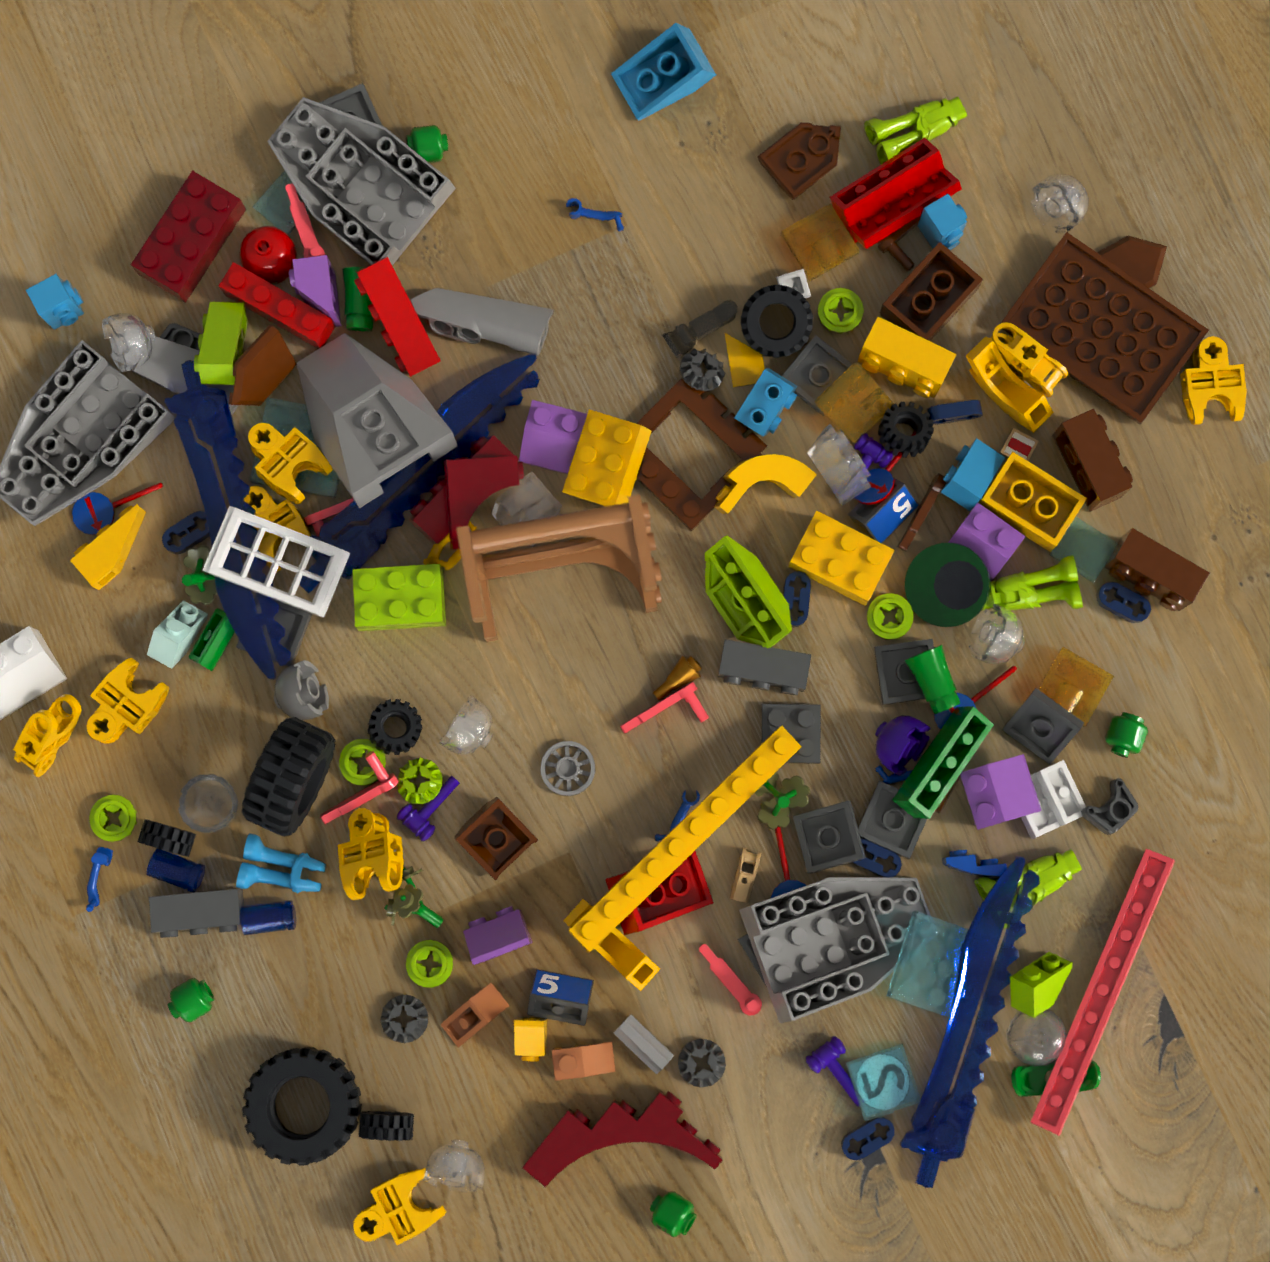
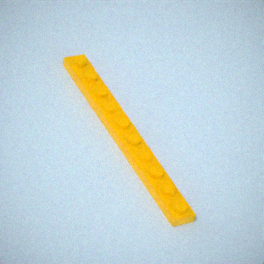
(684, 839)

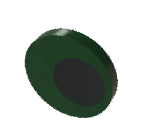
(947, 584)

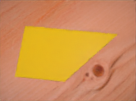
(744, 362)

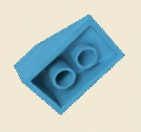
(663, 72)

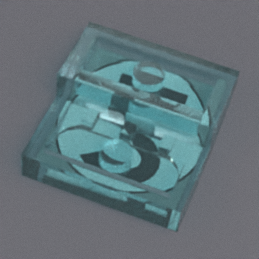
(883, 1082)

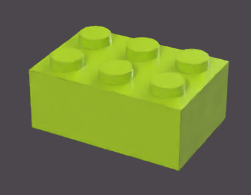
(399, 597)

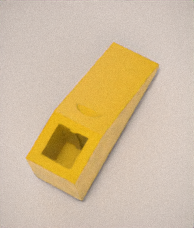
(108, 552)

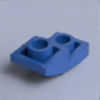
(967, 864)

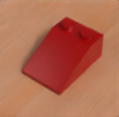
(677, 895)

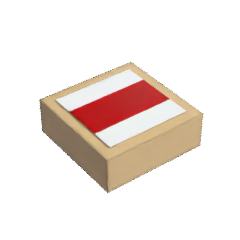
(1019, 444)

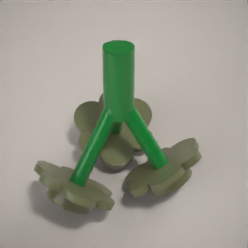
(198, 585)
(792, 794)
(409, 901)

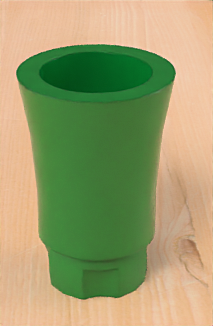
(356, 310)
(934, 678)

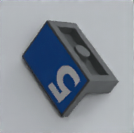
(886, 516)
(560, 997)

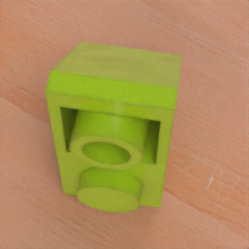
(1039, 984)

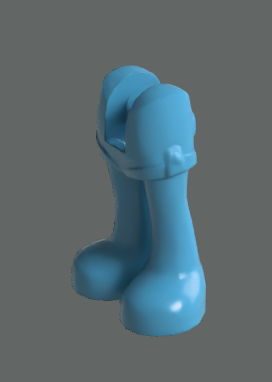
(256, 851)

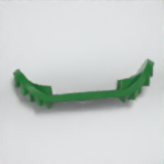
(1031, 1080)

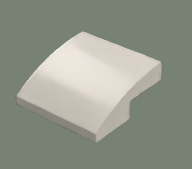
(1057, 798)

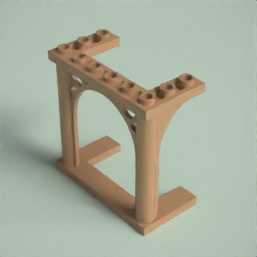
(613, 538)

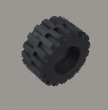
(794, 339)

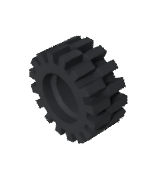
(910, 416)
(389, 743)
(166, 838)
(386, 1125)

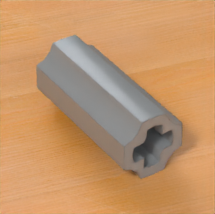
(643, 1044)

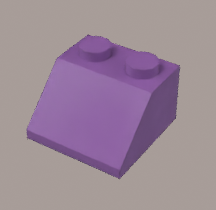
(317, 285)
(551, 436)
(988, 537)
(1000, 791)
(496, 936)

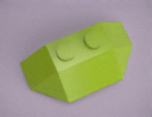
(745, 594)

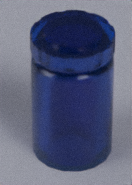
(175, 870)
(268, 917)

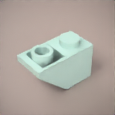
(176, 634)

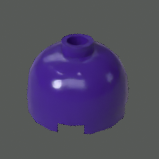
(900, 741)

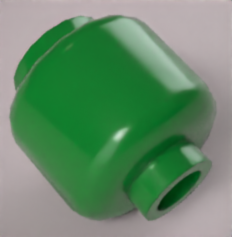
(428, 142)
(1126, 734)
(190, 1000)
(672, 1214)

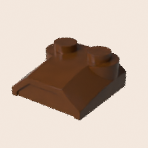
(495, 837)

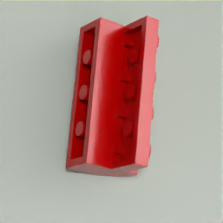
(894, 193)

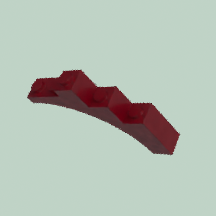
(657, 1124)

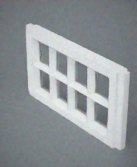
(225, 540)

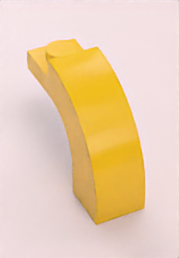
(1006, 388)
(778, 469)
(620, 951)

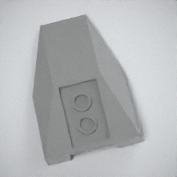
(358, 179)
(368, 416)
(76, 435)
(830, 939)

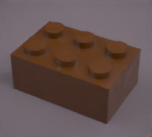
(931, 293)
(1092, 459)
(1156, 570)

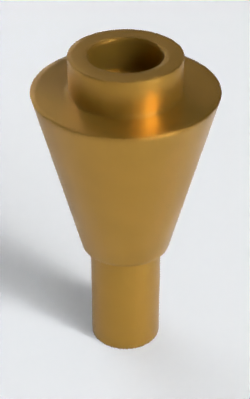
(683, 673)

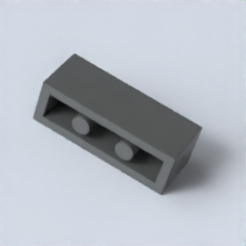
(764, 667)
(196, 912)

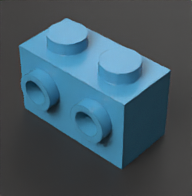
(943, 222)
(56, 301)
(766, 403)
(972, 474)

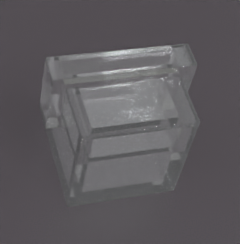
(525, 502)

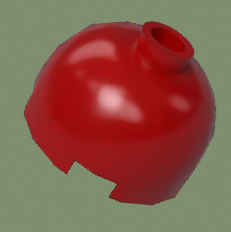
(268, 253)

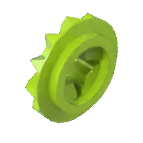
(850, 302)
(903, 615)
(350, 769)
(427, 790)
(99, 819)
(418, 972)

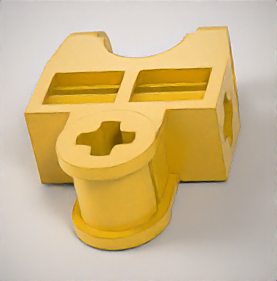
(1031, 363)
(1213, 381)
(285, 458)
(282, 514)
(115, 715)
(45, 735)
(369, 854)
(396, 1210)

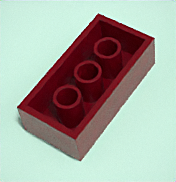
(188, 236)
(431, 515)

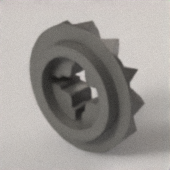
(692, 372)
(413, 1008)
(698, 1049)

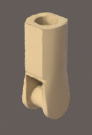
(744, 881)

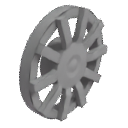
(567, 768)

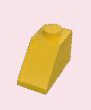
(530, 1038)

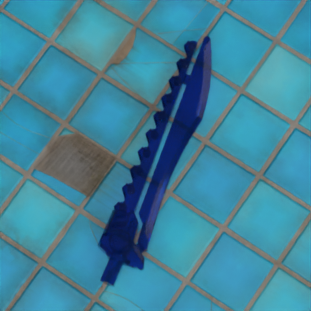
(457, 412)
(215, 427)
(944, 1130)

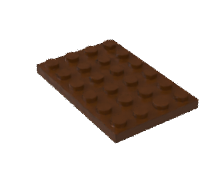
(1106, 327)

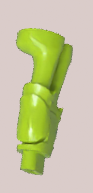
(928, 120)
(1018, 589)
(1052, 872)

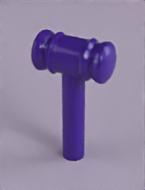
(873, 451)
(417, 821)
(826, 1056)

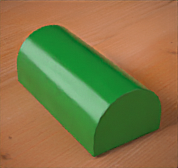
(213, 640)

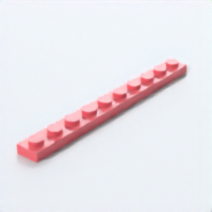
(1102, 992)

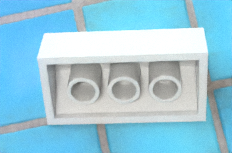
(26, 670)

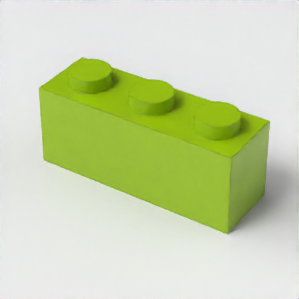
(221, 342)

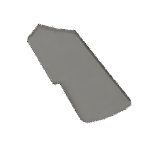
(477, 317)
(166, 369)

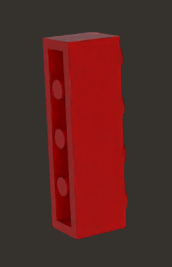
(277, 306)
(398, 317)

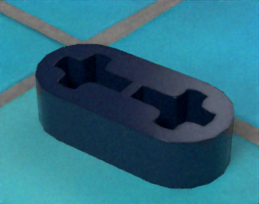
(955, 411)
(183, 527)
(803, 599)
(1119, 608)
(882, 853)
(872, 1144)

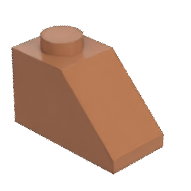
(474, 1015)
(583, 1060)

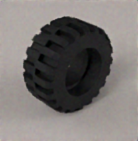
(288, 776)
(262, 1114)

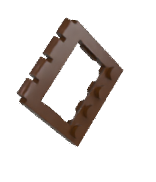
(663, 482)

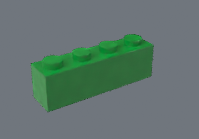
(943, 762)

